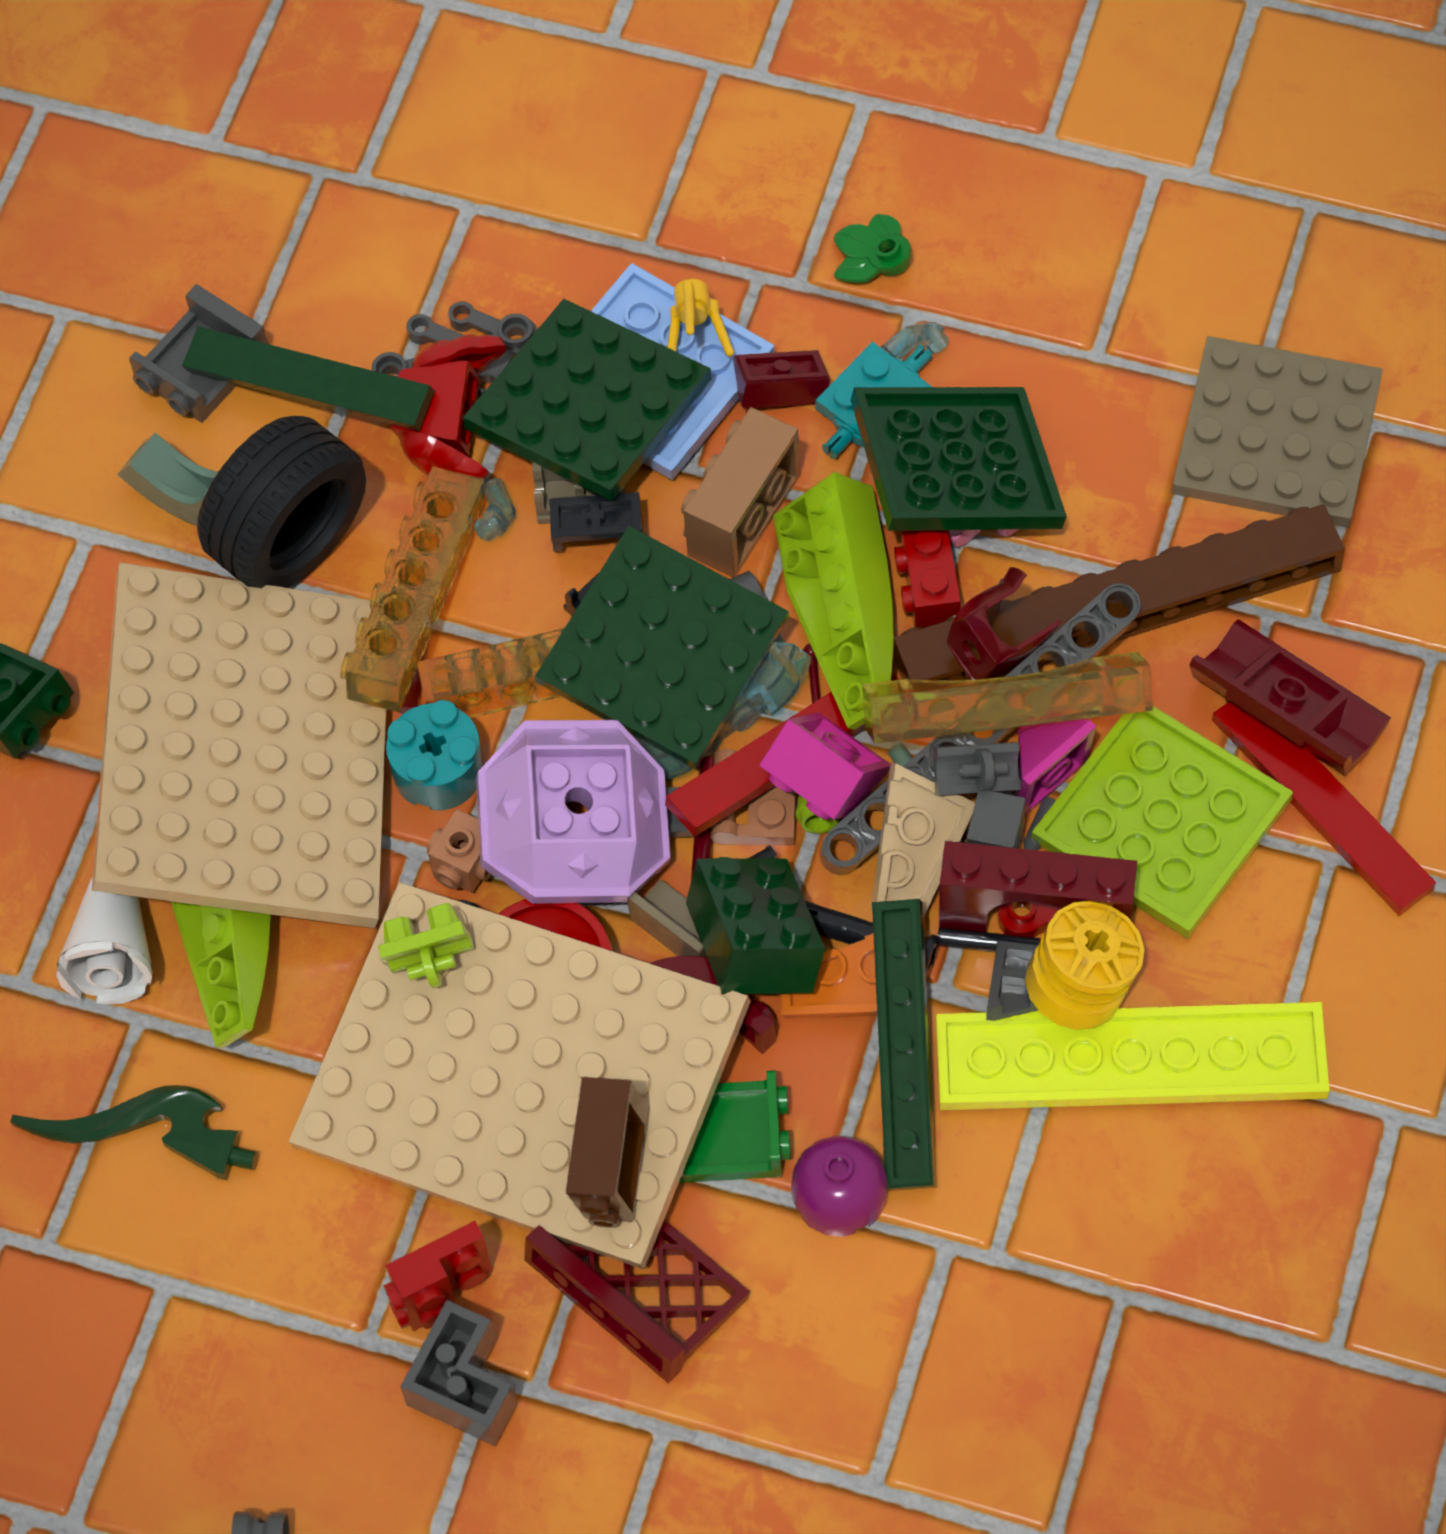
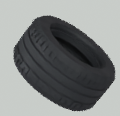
(281, 503)

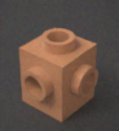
(456, 853)

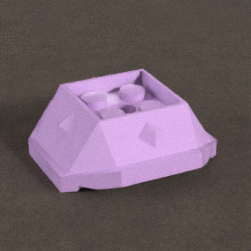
(565, 855)

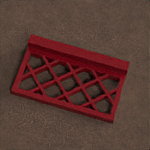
(624, 1318)

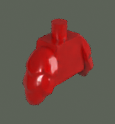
(452, 373)

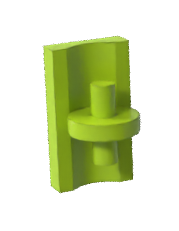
(426, 951)

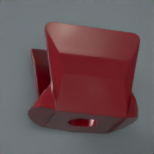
(973, 625)

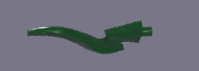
(181, 1105)

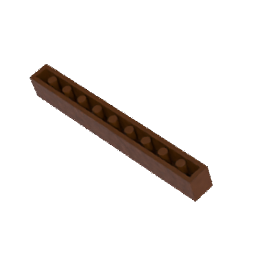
(1170, 588)

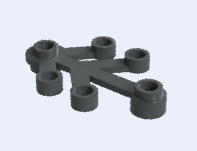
(506, 328)

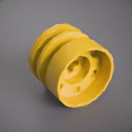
(1084, 965)

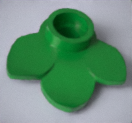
(872, 250)

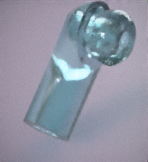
(913, 335)
(498, 514)

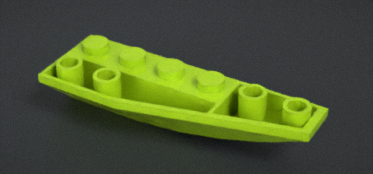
(840, 585)
(228, 964)

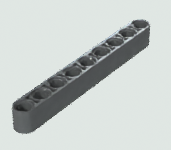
(1058, 648)

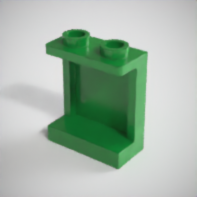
(741, 1133)

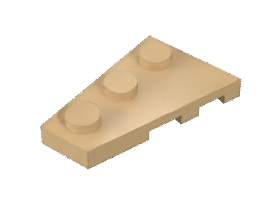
(915, 836)

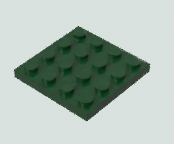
(587, 399)
(957, 458)
(662, 647)

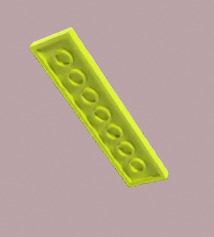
(1134, 1057)

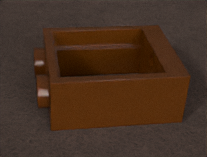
(607, 1151)

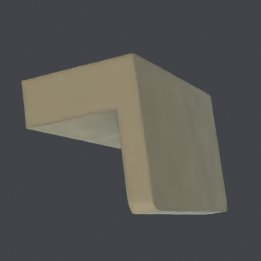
(667, 919)

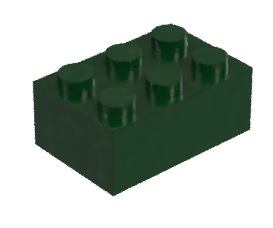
(754, 926)

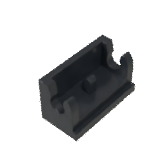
(593, 517)

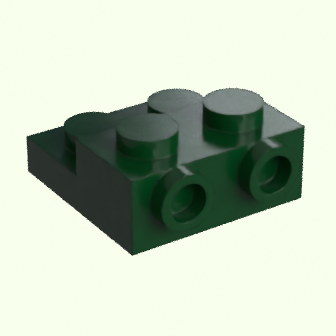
(28, 699)

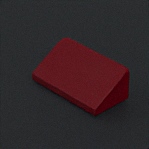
(780, 378)

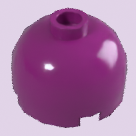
(839, 1185)

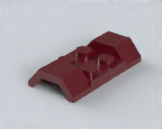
(1291, 697)

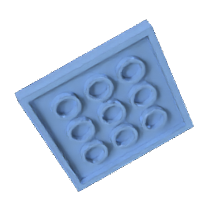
(643, 306)

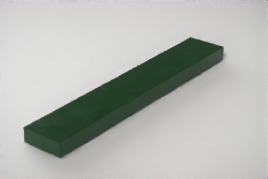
(308, 378)
(904, 1044)

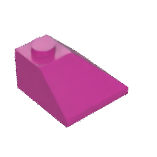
(1051, 756)

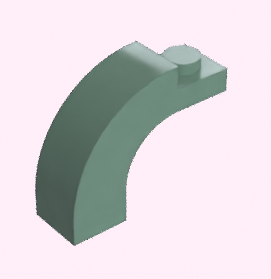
(168, 478)

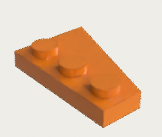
(842, 986)

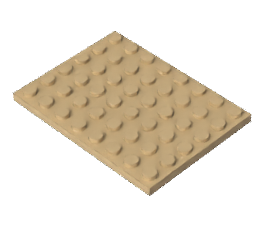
(236, 752)
(482, 1077)

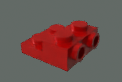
(430, 1274)

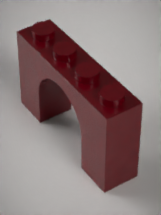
(987, 876)

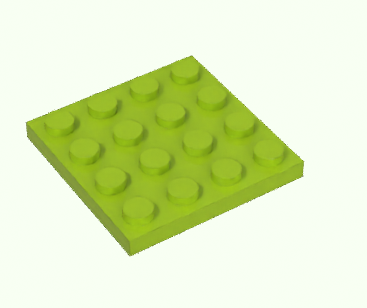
(1171, 806)

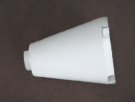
(106, 950)

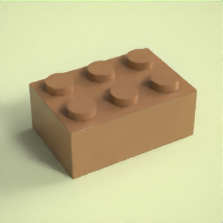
(741, 491)

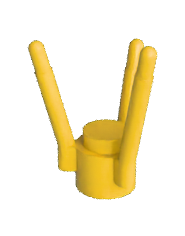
(692, 309)

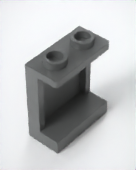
(163, 369)

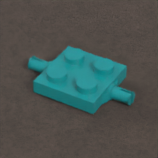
(870, 369)

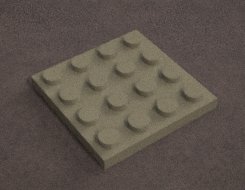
(1277, 430)

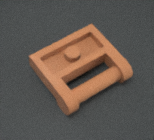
(769, 818)

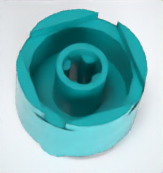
(434, 755)

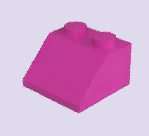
(823, 765)

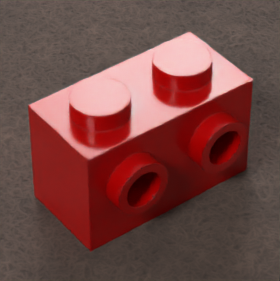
(930, 576)

